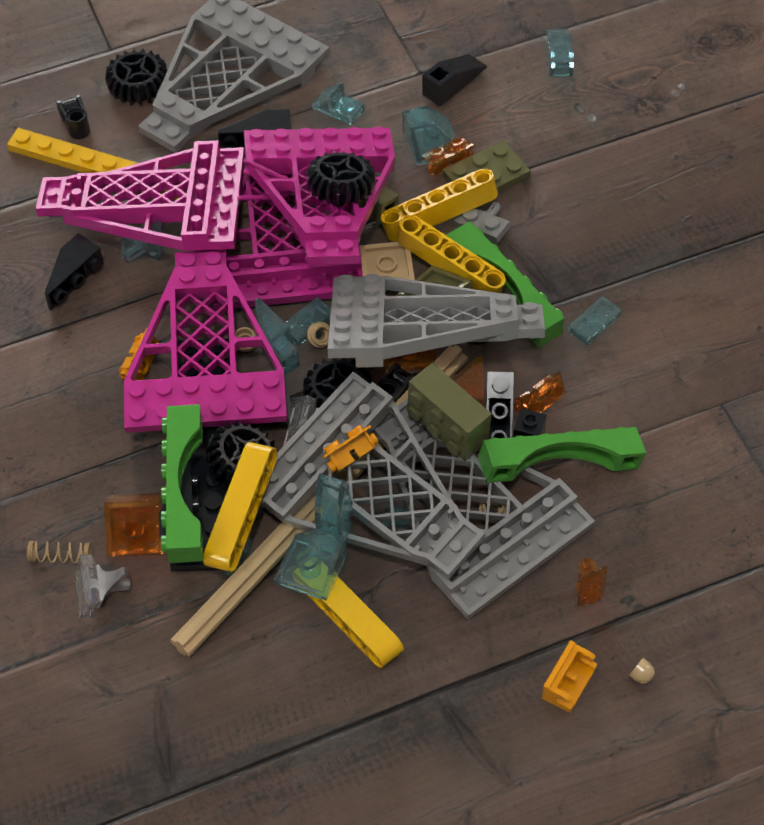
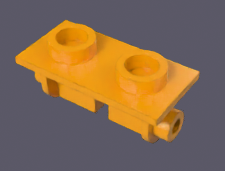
(145, 363)
(340, 454)

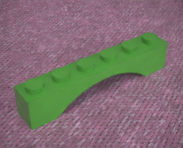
(517, 284)
(612, 448)
(183, 530)

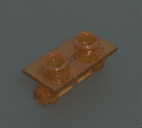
(455, 151)
(543, 394)
(590, 581)

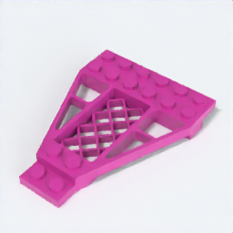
(206, 210)
(324, 237)
(278, 274)
(223, 397)

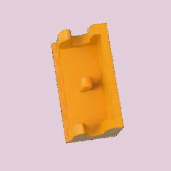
(569, 677)

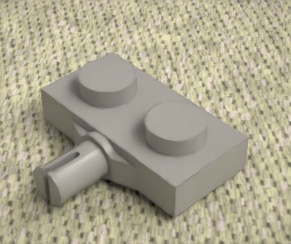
(491, 225)

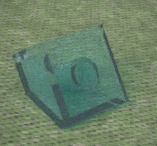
(425, 130)
(313, 562)

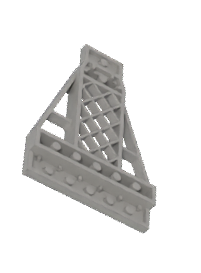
(239, 31)
(368, 328)
(440, 540)
(511, 546)

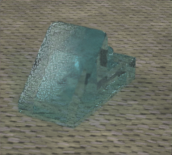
(336, 104)
(134, 248)

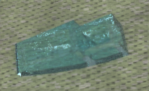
(559, 52)
(278, 336)
(332, 505)

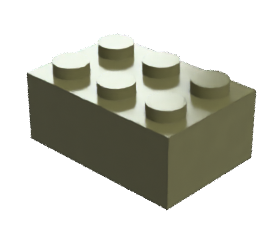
(448, 412)

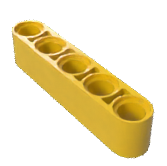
(443, 202)
(445, 247)
(240, 507)
(360, 624)

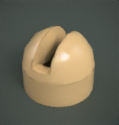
(643, 672)

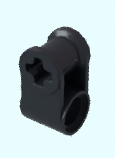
(74, 117)
(396, 381)

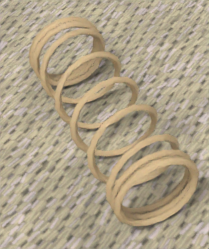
(32, 552)

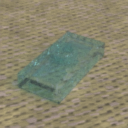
(594, 320)
(300, 322)

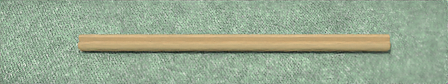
(274, 547)

